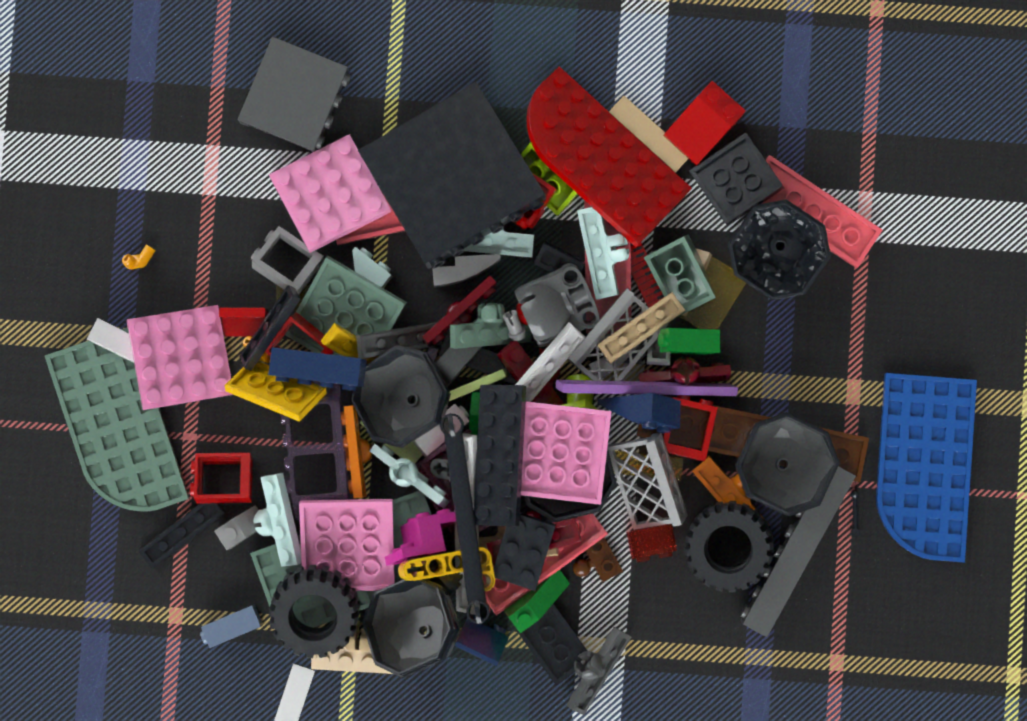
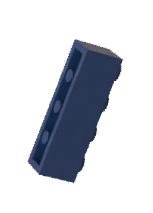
(317, 367)

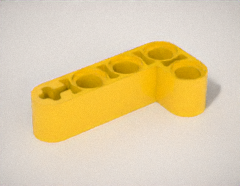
(445, 567)

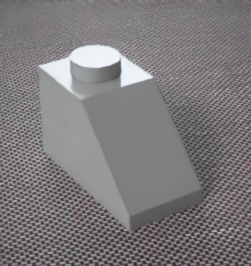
(238, 528)

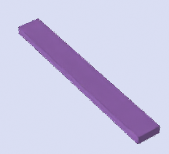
(637, 387)

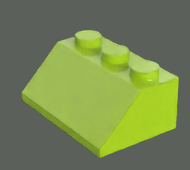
(564, 193)

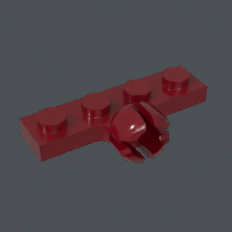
(460, 312)
(518, 363)
(687, 372)
(564, 534)

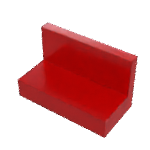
(241, 321)

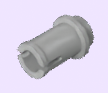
(516, 330)

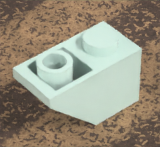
(369, 269)

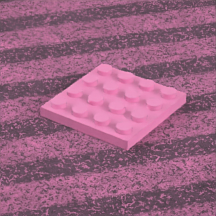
(329, 193)
(179, 357)
(564, 452)
(349, 539)

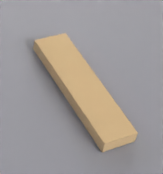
(648, 133)
(641, 327)

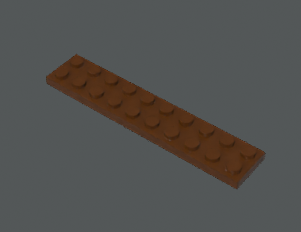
(734, 427)

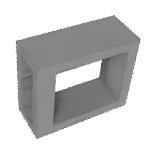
(306, 273)

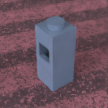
(231, 626)

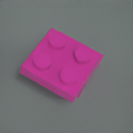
(422, 536)

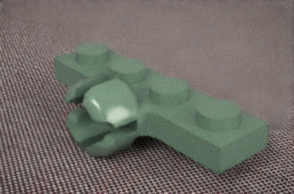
(486, 331)

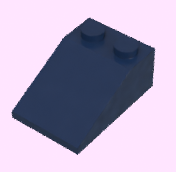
(647, 409)
(482, 640)

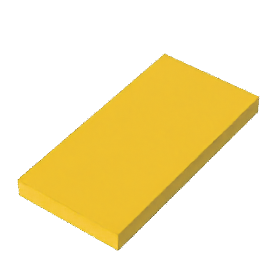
(282, 397)

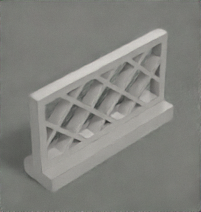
(601, 329)
(665, 482)

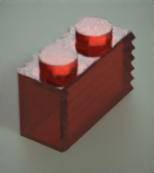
(650, 542)

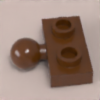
(601, 559)

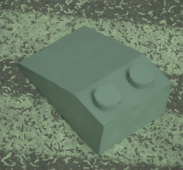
(681, 271)

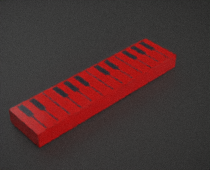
(643, 276)

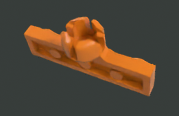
(356, 450)
(721, 485)

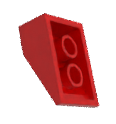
(704, 123)

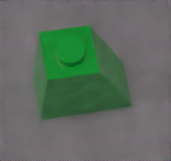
(689, 341)

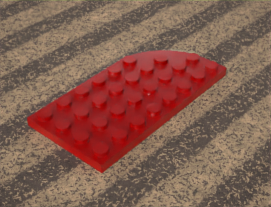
(601, 158)

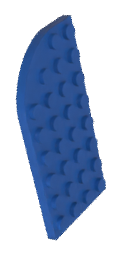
(926, 463)

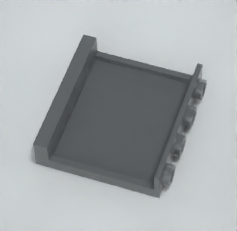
(294, 94)

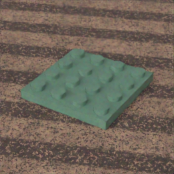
(349, 301)

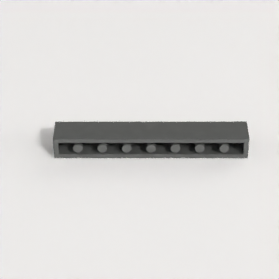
(793, 557)

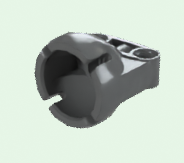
(555, 302)

